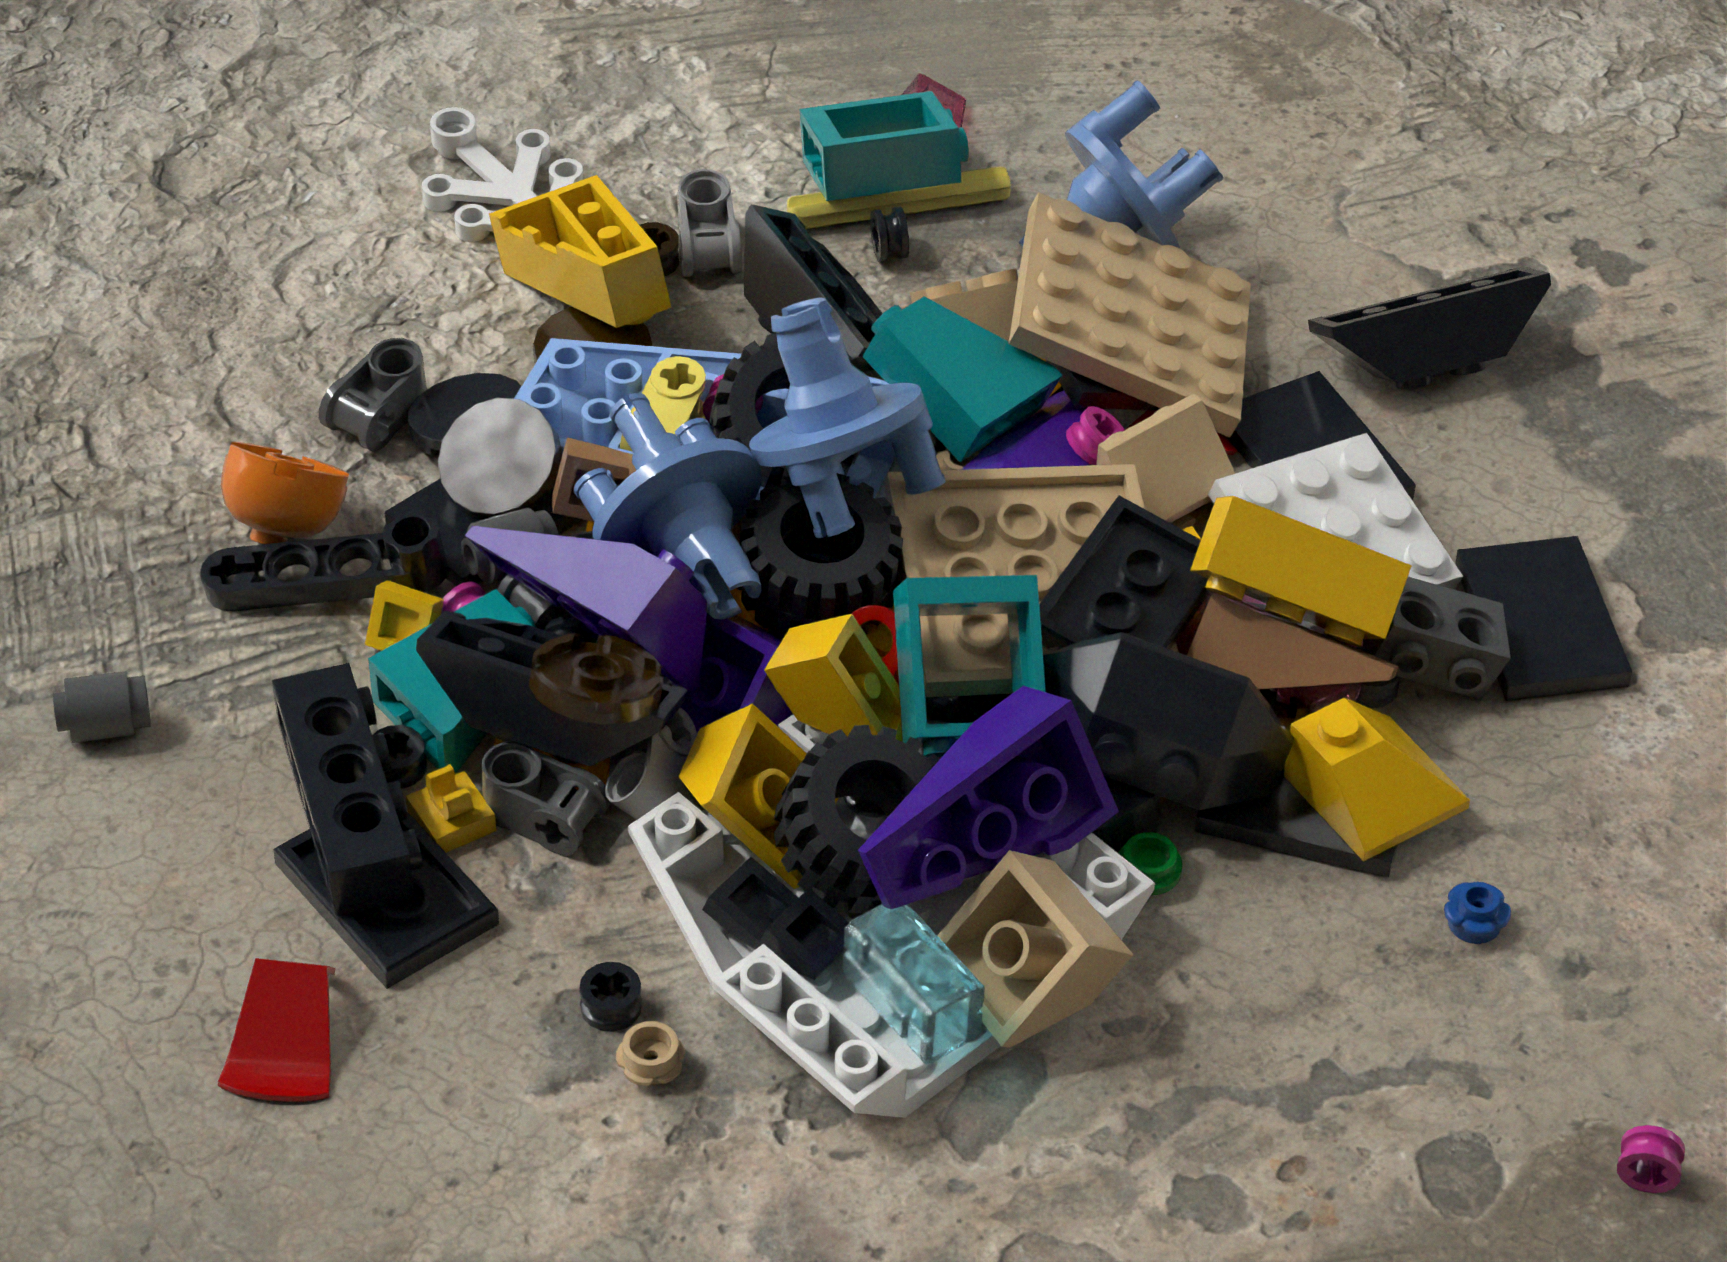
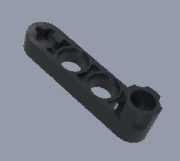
(408, 542)

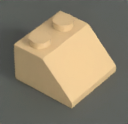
(1033, 947)

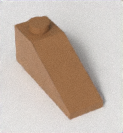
(1277, 650)

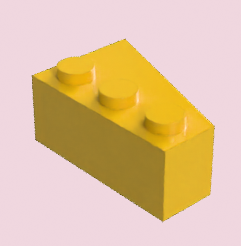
(583, 252)
(1299, 571)

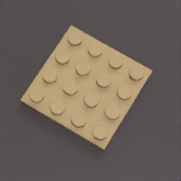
(1130, 311)
(996, 527)

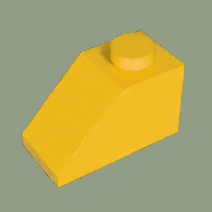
(835, 678)

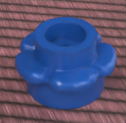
(1476, 912)

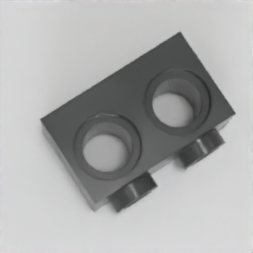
(1445, 639)

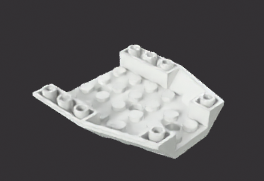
(827, 1020)

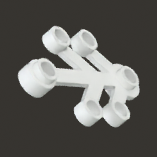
(456, 138)

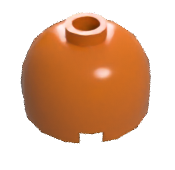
(280, 493)

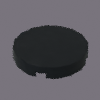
(442, 403)

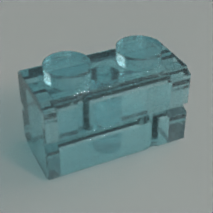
(913, 981)

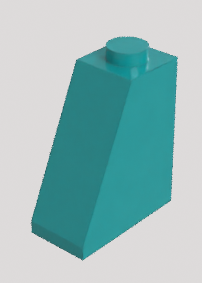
(967, 374)
(413, 697)

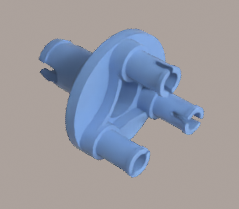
(1116, 188)
(836, 414)
(679, 500)

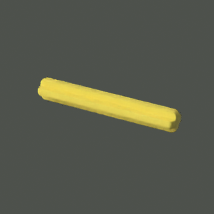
(976, 188)

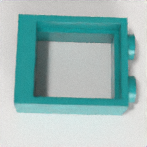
(882, 145)
(962, 596)

